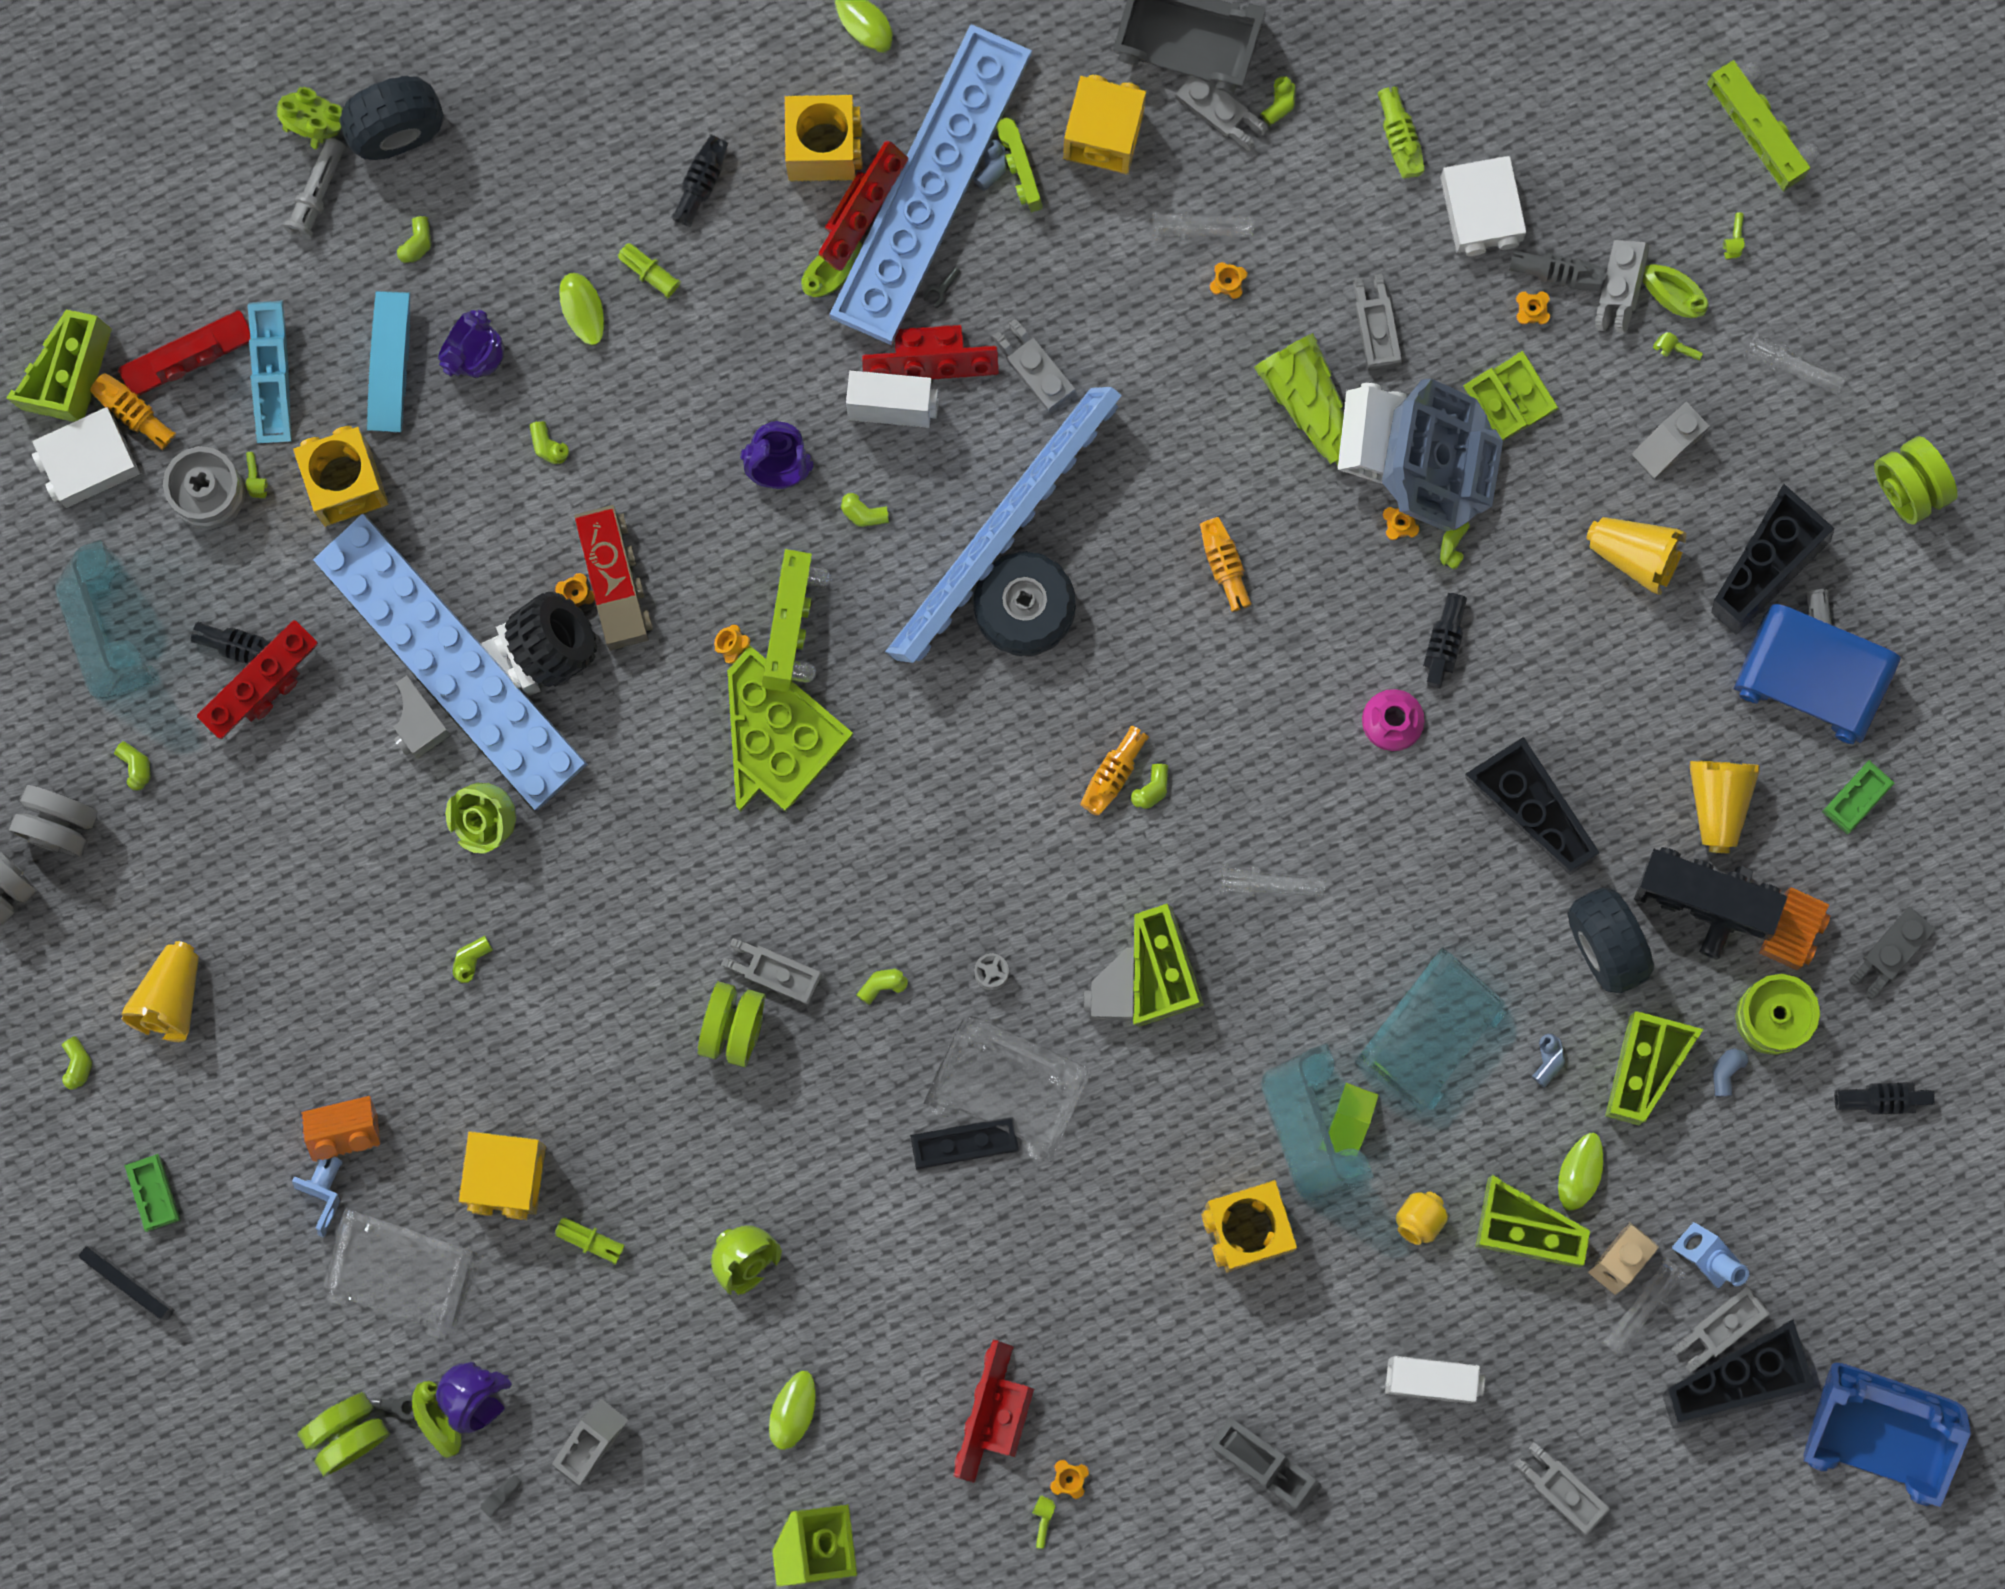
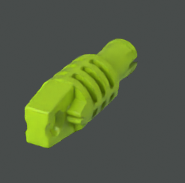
(1401, 134)

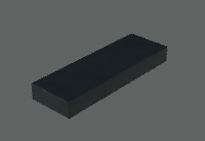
(963, 1143)
(126, 1283)

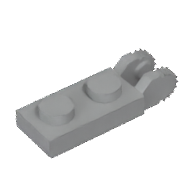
(1219, 110)
(1622, 284)
(1377, 326)
(1035, 367)
(775, 972)
(1723, 1326)
(1565, 1491)

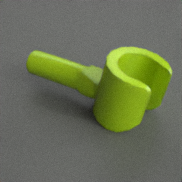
(1736, 244)
(1669, 341)
(253, 484)
(1045, 1509)

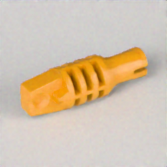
(131, 409)
(1224, 562)
(1113, 772)

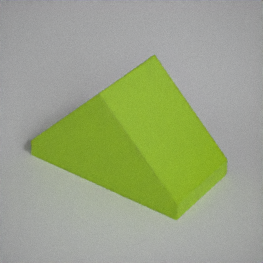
(1352, 1118)

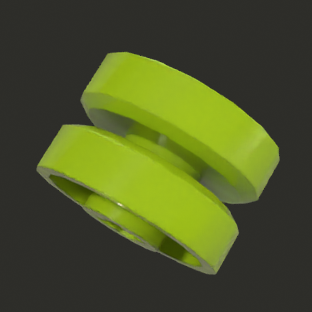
(1916, 480)
(726, 1023)
(1759, 1025)
(345, 1437)

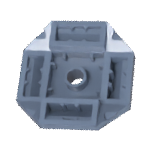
(1441, 456)

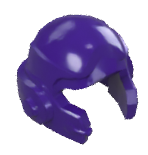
(472, 347)
(776, 456)
(465, 1396)

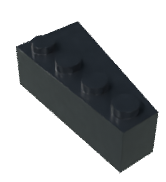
(1790, 541)
(1534, 804)
(1711, 893)
(1743, 1380)

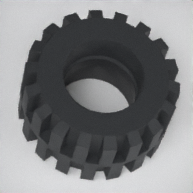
(550, 639)

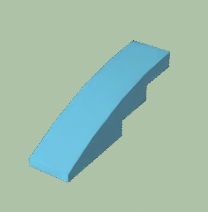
(388, 361)
(269, 371)

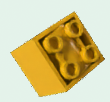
(809, 111)
(1104, 123)
(359, 498)
(502, 1175)
(1263, 1198)

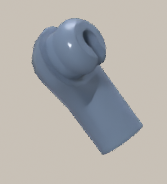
(995, 165)
(1552, 1058)
(1725, 1068)

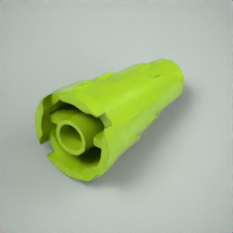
(1304, 386)

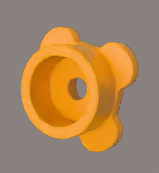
(1224, 271)
(1526, 315)
(1395, 530)
(577, 583)
(729, 636)
(1060, 1484)

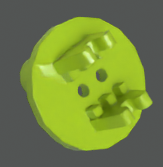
(309, 116)

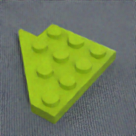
(777, 735)

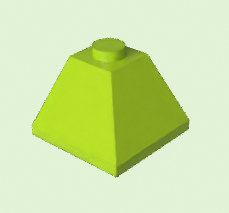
(815, 1546)

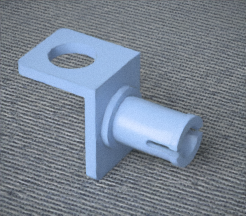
(319, 1187)
(1712, 1257)

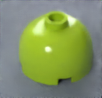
(481, 816)
(741, 1256)

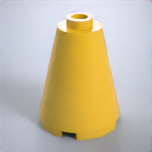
(1638, 549)
(1722, 800)
(165, 994)

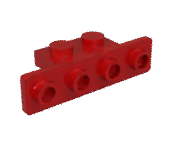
(861, 205)
(186, 353)
(934, 355)
(259, 682)
(996, 1414)

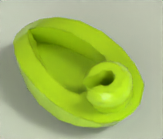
(865, 23)
(822, 279)
(1675, 291)
(582, 308)
(1581, 1172)
(792, 1411)
(433, 1420)

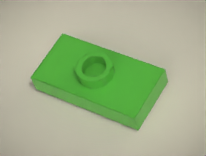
(1858, 797)
(152, 1193)

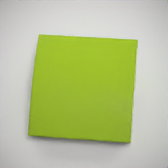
(1525, 388)

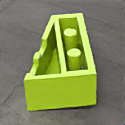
(65, 369)
(1162, 968)
(1647, 1062)
(1525, 1228)

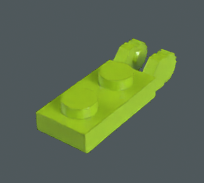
(1019, 163)

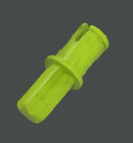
(648, 270)
(589, 1240)

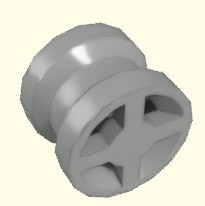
(989, 965)

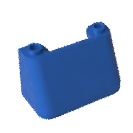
(1817, 671)
(1888, 1431)

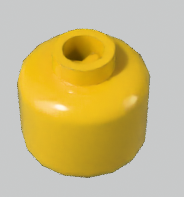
(1421, 1217)

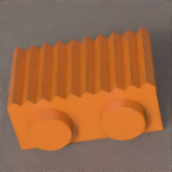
(1796, 930)
(341, 1128)

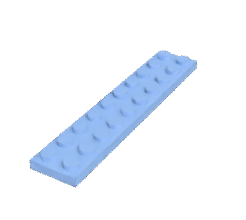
(930, 184)
(997, 532)
(450, 662)

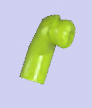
(1283, 101)
(418, 244)
(545, 447)
(861, 514)
(1449, 543)
(137, 763)
(1153, 791)
(466, 959)
(882, 980)
(79, 1065)

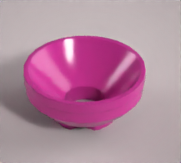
(1387, 736)

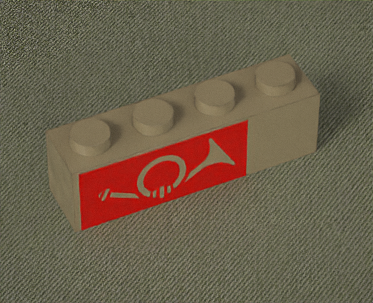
(612, 578)

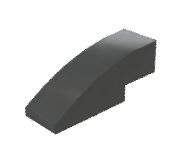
(1265, 1465)

